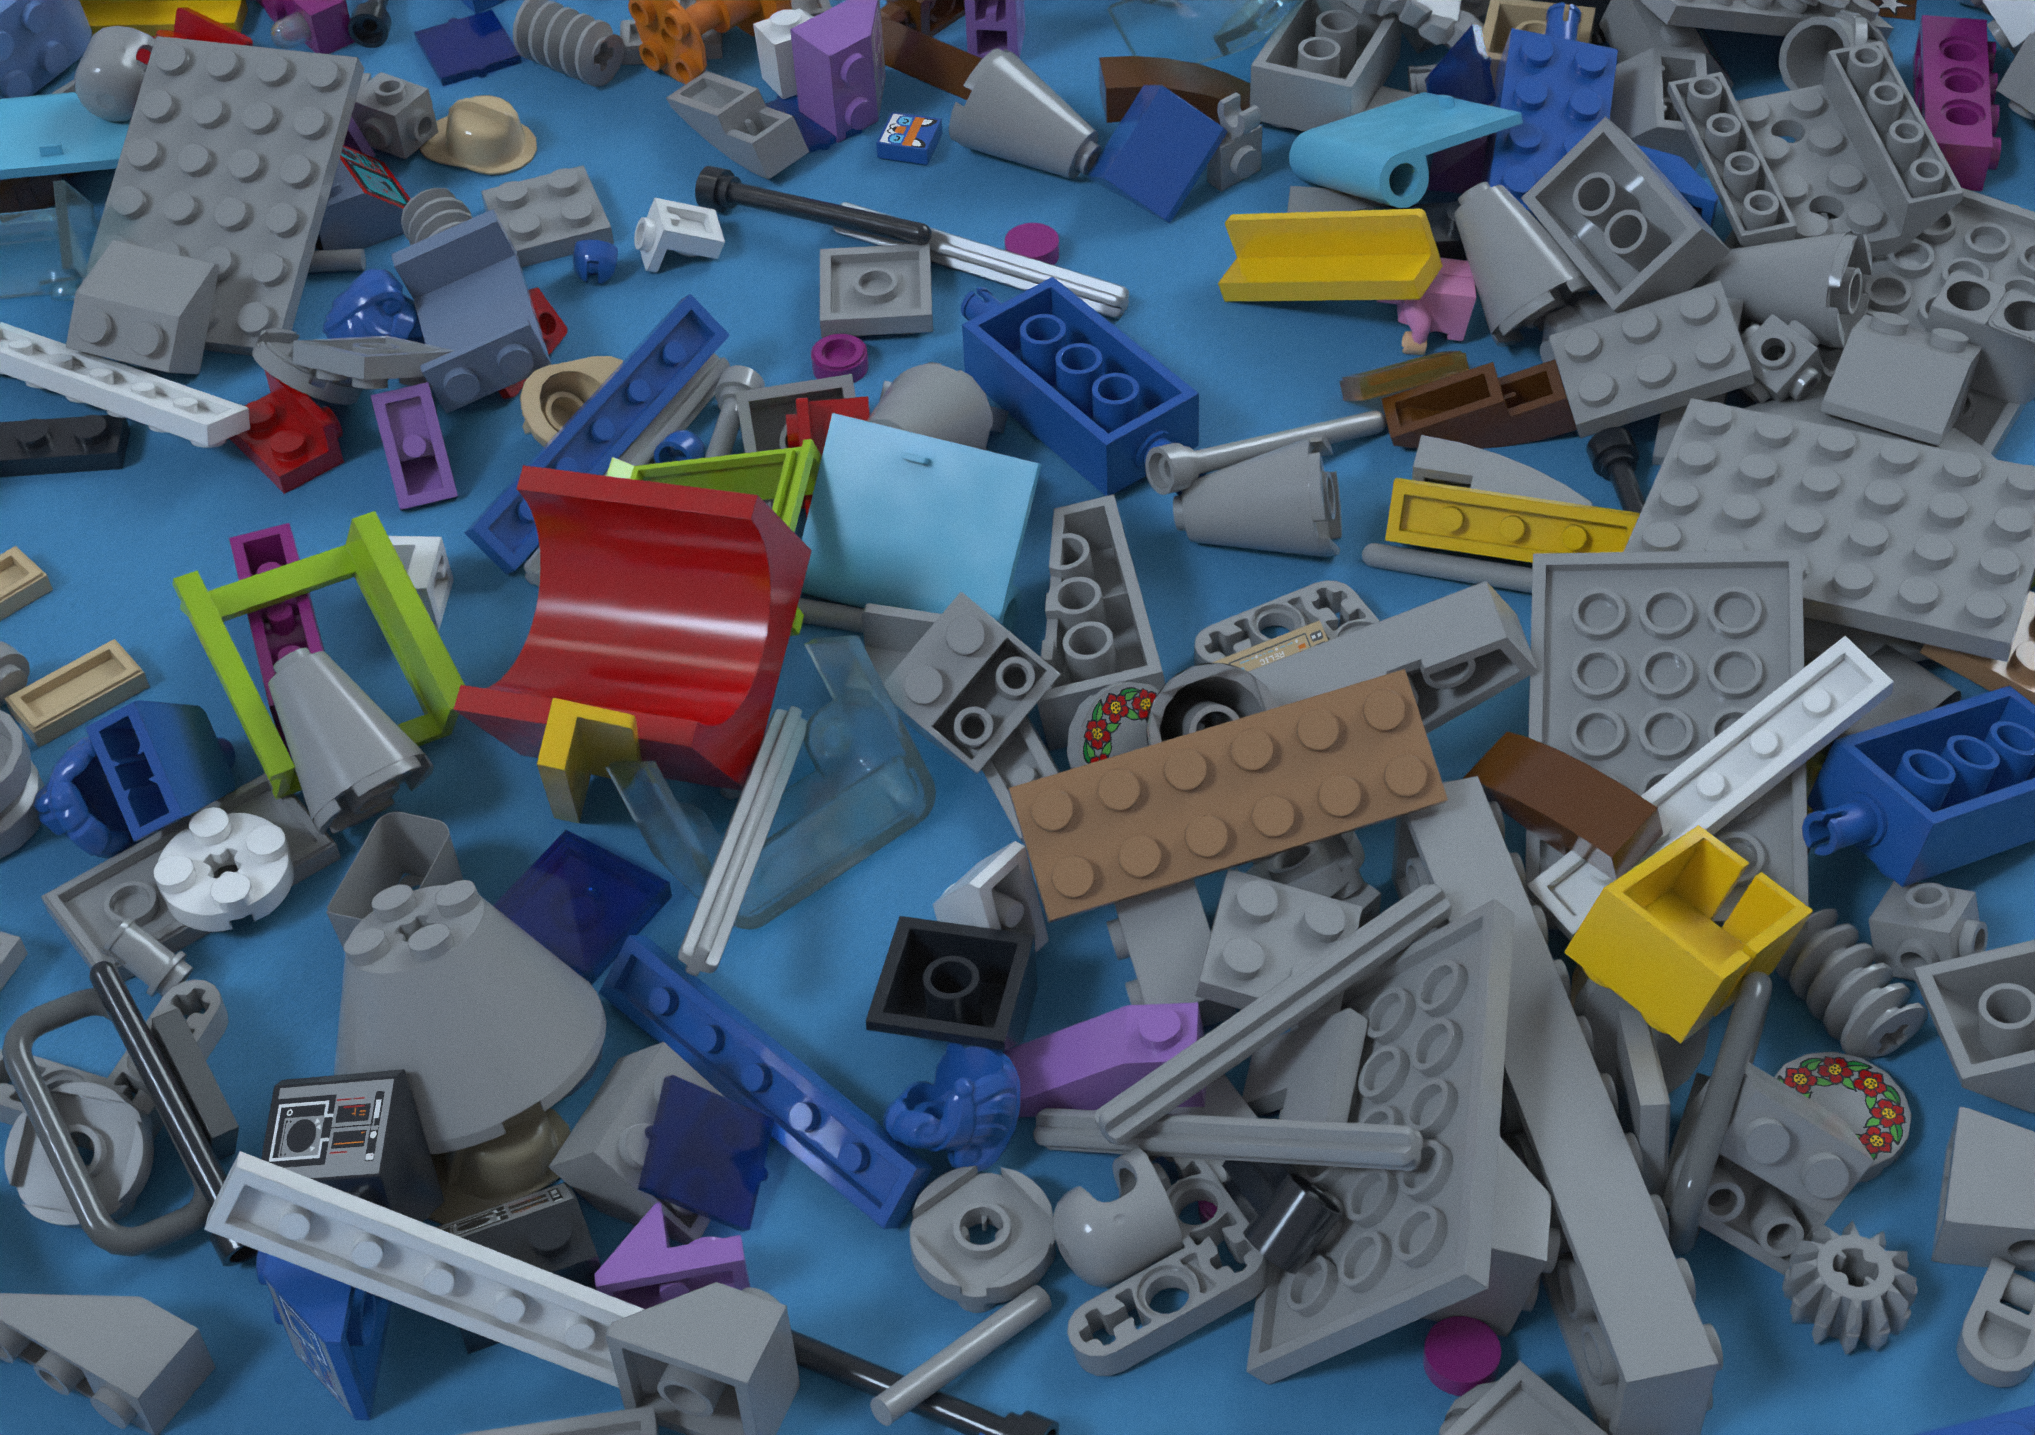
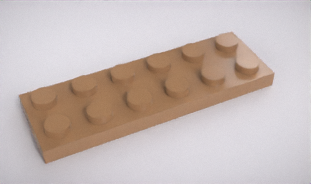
(1227, 795)

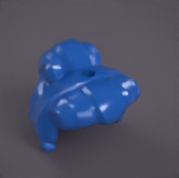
(373, 308)
(82, 803)
(966, 1109)

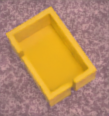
(1658, 940)

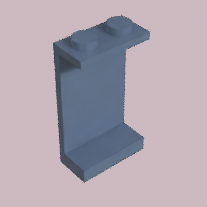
(474, 303)

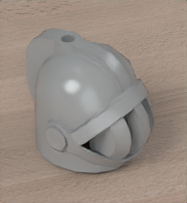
(1807, 45)

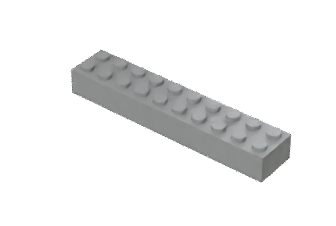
(1615, 1277)

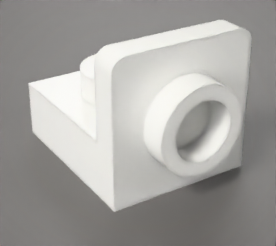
(678, 228)
(428, 570)

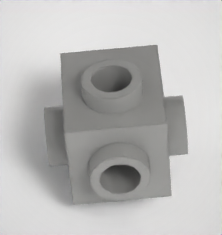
(394, 115)
(1791, 375)
(1925, 926)

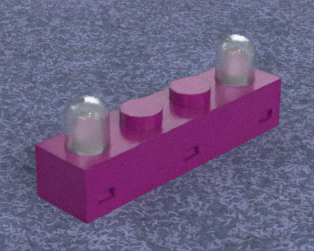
(313, 22)

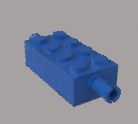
(1559, 90)
(1076, 382)
(1930, 788)

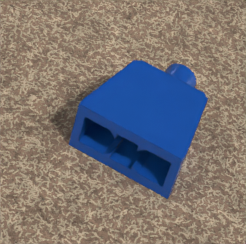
(162, 762)

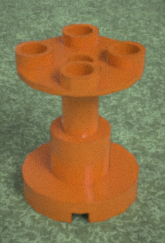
(673, 34)

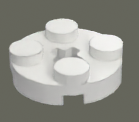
(219, 840)

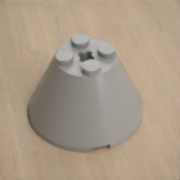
(465, 1010)

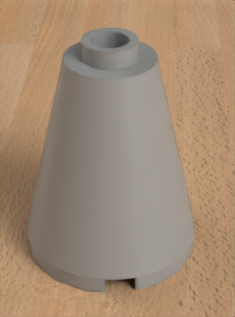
(1022, 119)
(1514, 263)
(1801, 281)
(937, 405)
(1267, 503)
(1205, 698)
(341, 742)

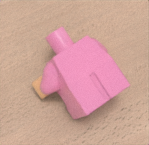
(1442, 308)

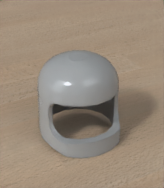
(109, 73)
(1118, 1237)

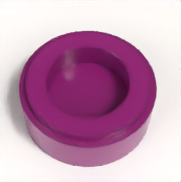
(1034, 241)
(839, 356)
(1461, 1354)

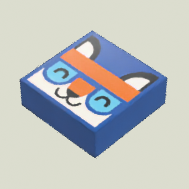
(909, 138)

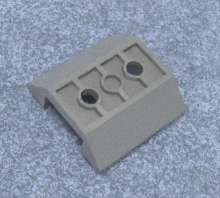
(1856, 154)

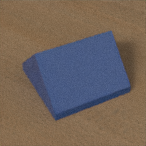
(1158, 152)

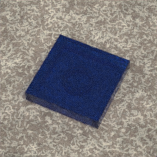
(583, 903)

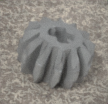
(1849, 1287)

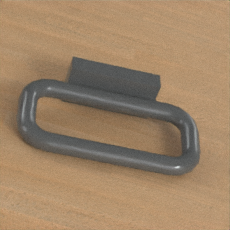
(1736, 1050)
(195, 1081)

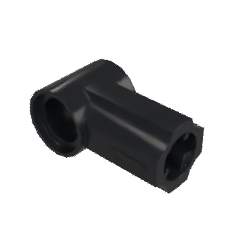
(1283, 1211)

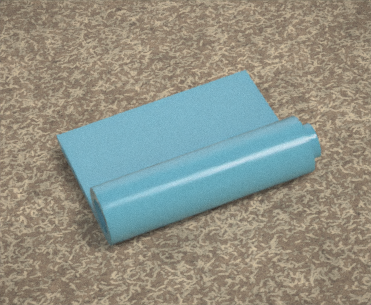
(55, 137)
(1386, 147)
(916, 521)

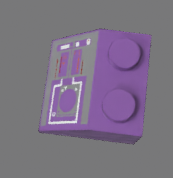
(841, 66)

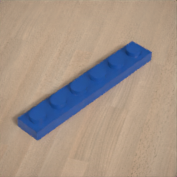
(605, 423)
(758, 1072)

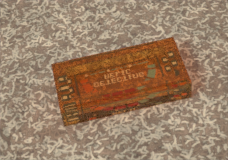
(1403, 375)

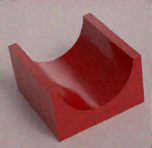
(655, 611)

